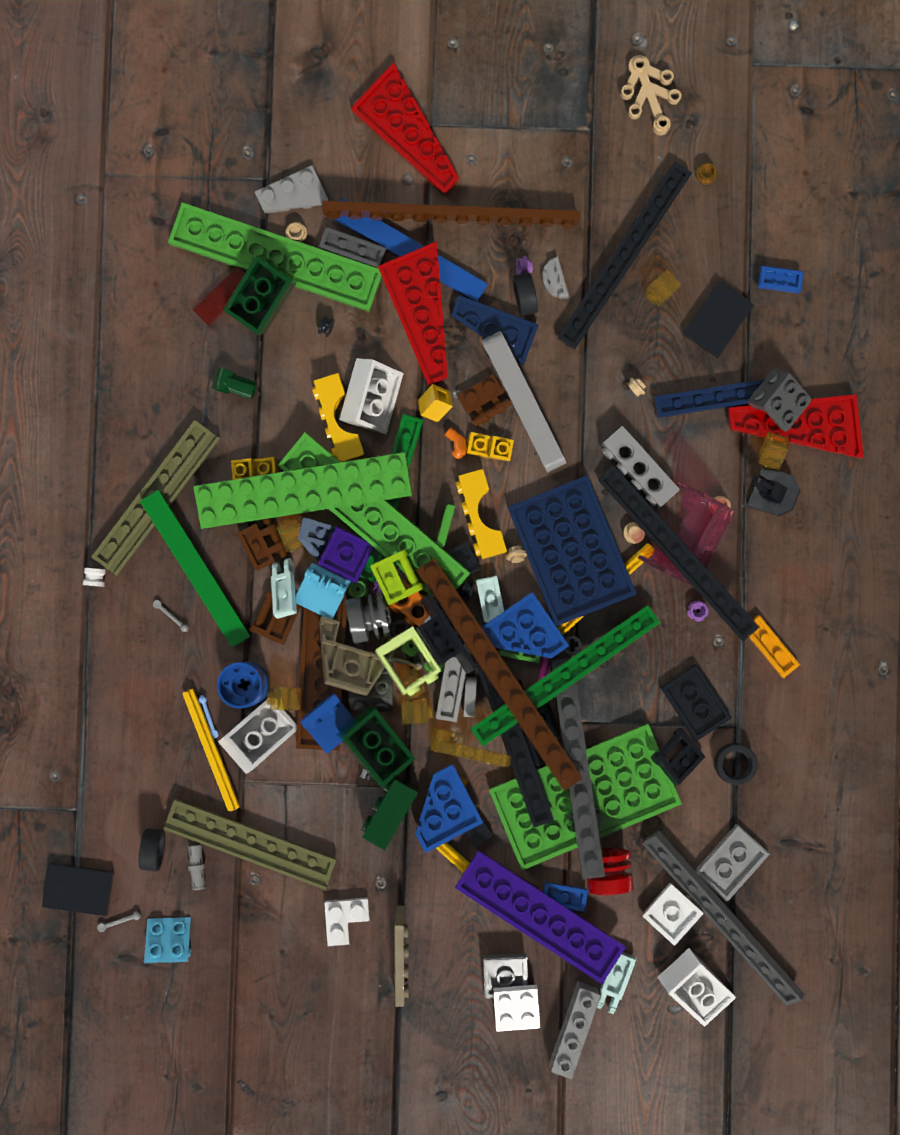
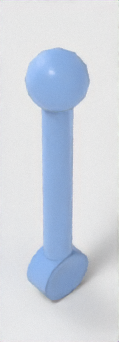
(203, 699)

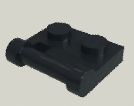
(683, 761)

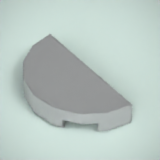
(554, 280)

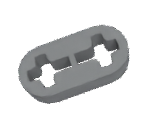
(470, 696)

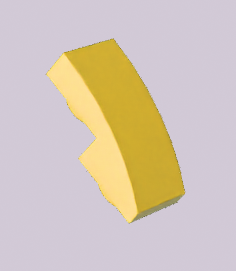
(489, 446)
(253, 467)

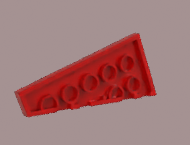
(400, 122)
(416, 295)
(825, 425)

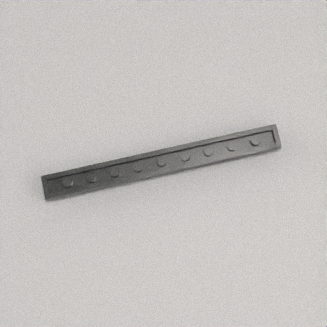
(581, 792)
(723, 918)

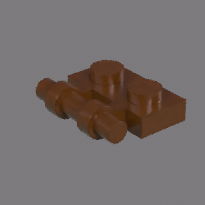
(481, 394)
(257, 547)

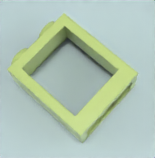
(395, 643)

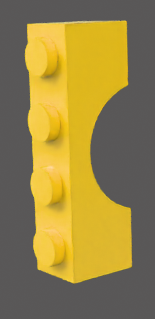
(331, 393)
(489, 541)

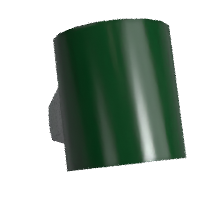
(228, 382)

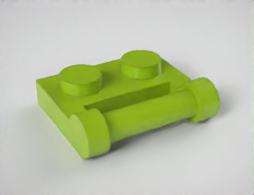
(390, 580)

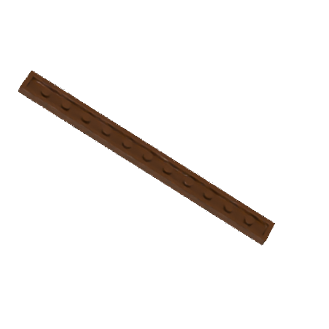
(442, 213)
(499, 675)

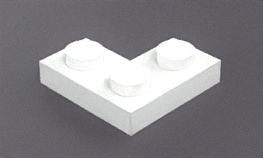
(340, 914)

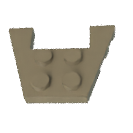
(346, 665)

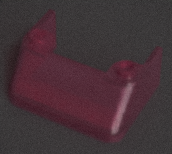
(700, 530)

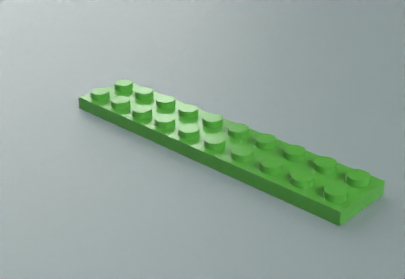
(240, 243)
(303, 490)
(379, 521)

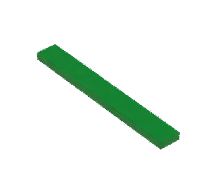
(404, 442)
(195, 568)

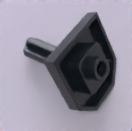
(774, 492)

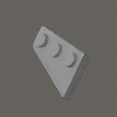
(292, 192)

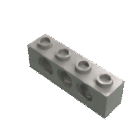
(623, 439)
(574, 1030)

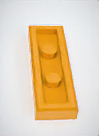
(773, 649)

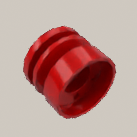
(615, 879)

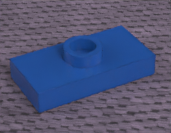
(780, 279)

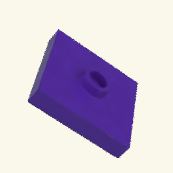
(346, 555)

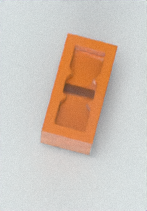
(406, 609)

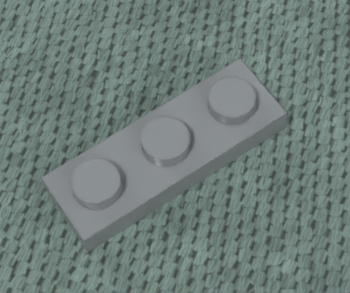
(450, 691)

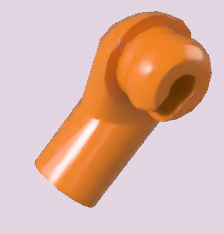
(459, 443)

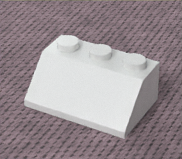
(371, 395)

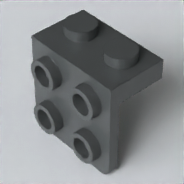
(780, 398)
(379, 697)

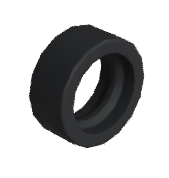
(525, 294)
(752, 763)
(152, 849)

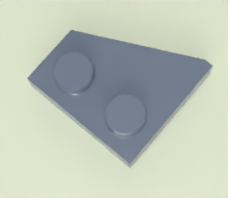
(315, 536)

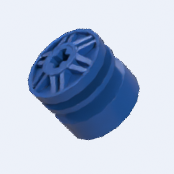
(231, 684)

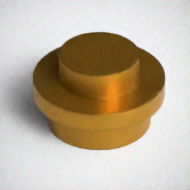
(706, 173)

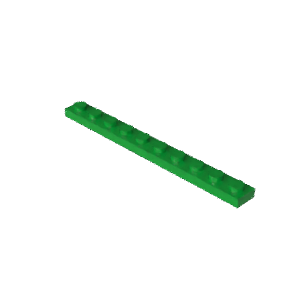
(570, 672)

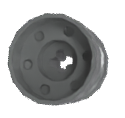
(368, 617)

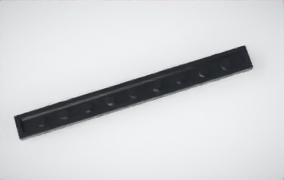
(624, 255)
(679, 553)
(520, 758)

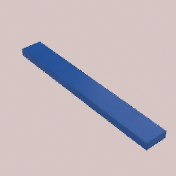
(400, 245)

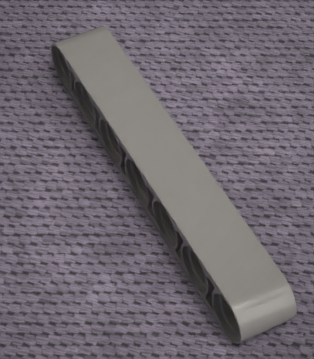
(524, 401)

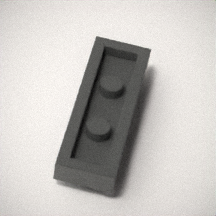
(352, 248)

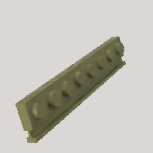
(170, 480)
(250, 844)

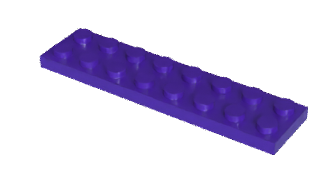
(540, 916)

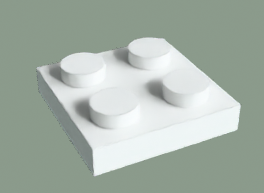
(672, 914)
(516, 1007)

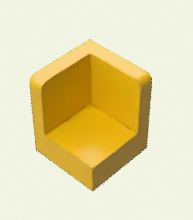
(435, 403)

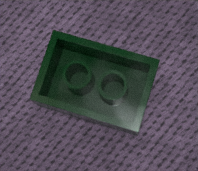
(260, 294)
(376, 746)
(389, 812)

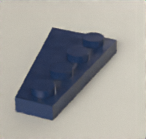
(488, 321)

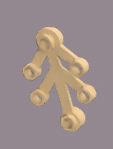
(649, 91)

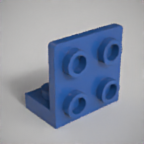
(326, 722)

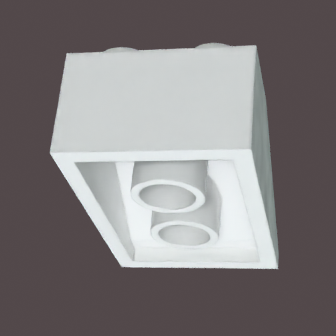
(258, 736)
(696, 987)

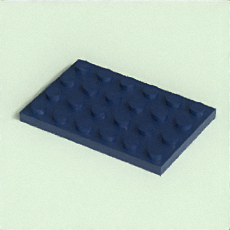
(571, 551)

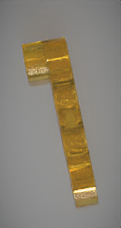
(442, 743)

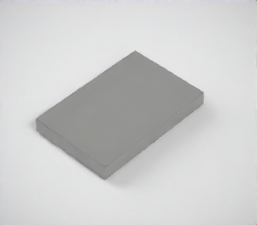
(731, 862)

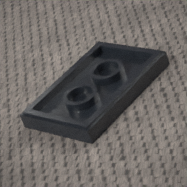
(718, 319)
(695, 702)
(77, 889)

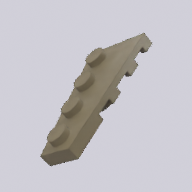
(401, 953)

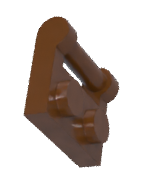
(278, 628)

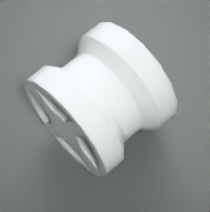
(94, 577)

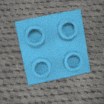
(321, 591)
(167, 940)

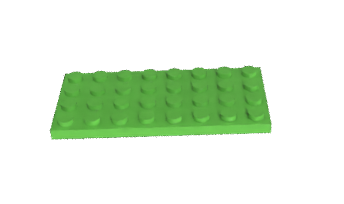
(623, 785)

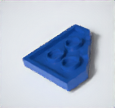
(526, 630)
(446, 810)

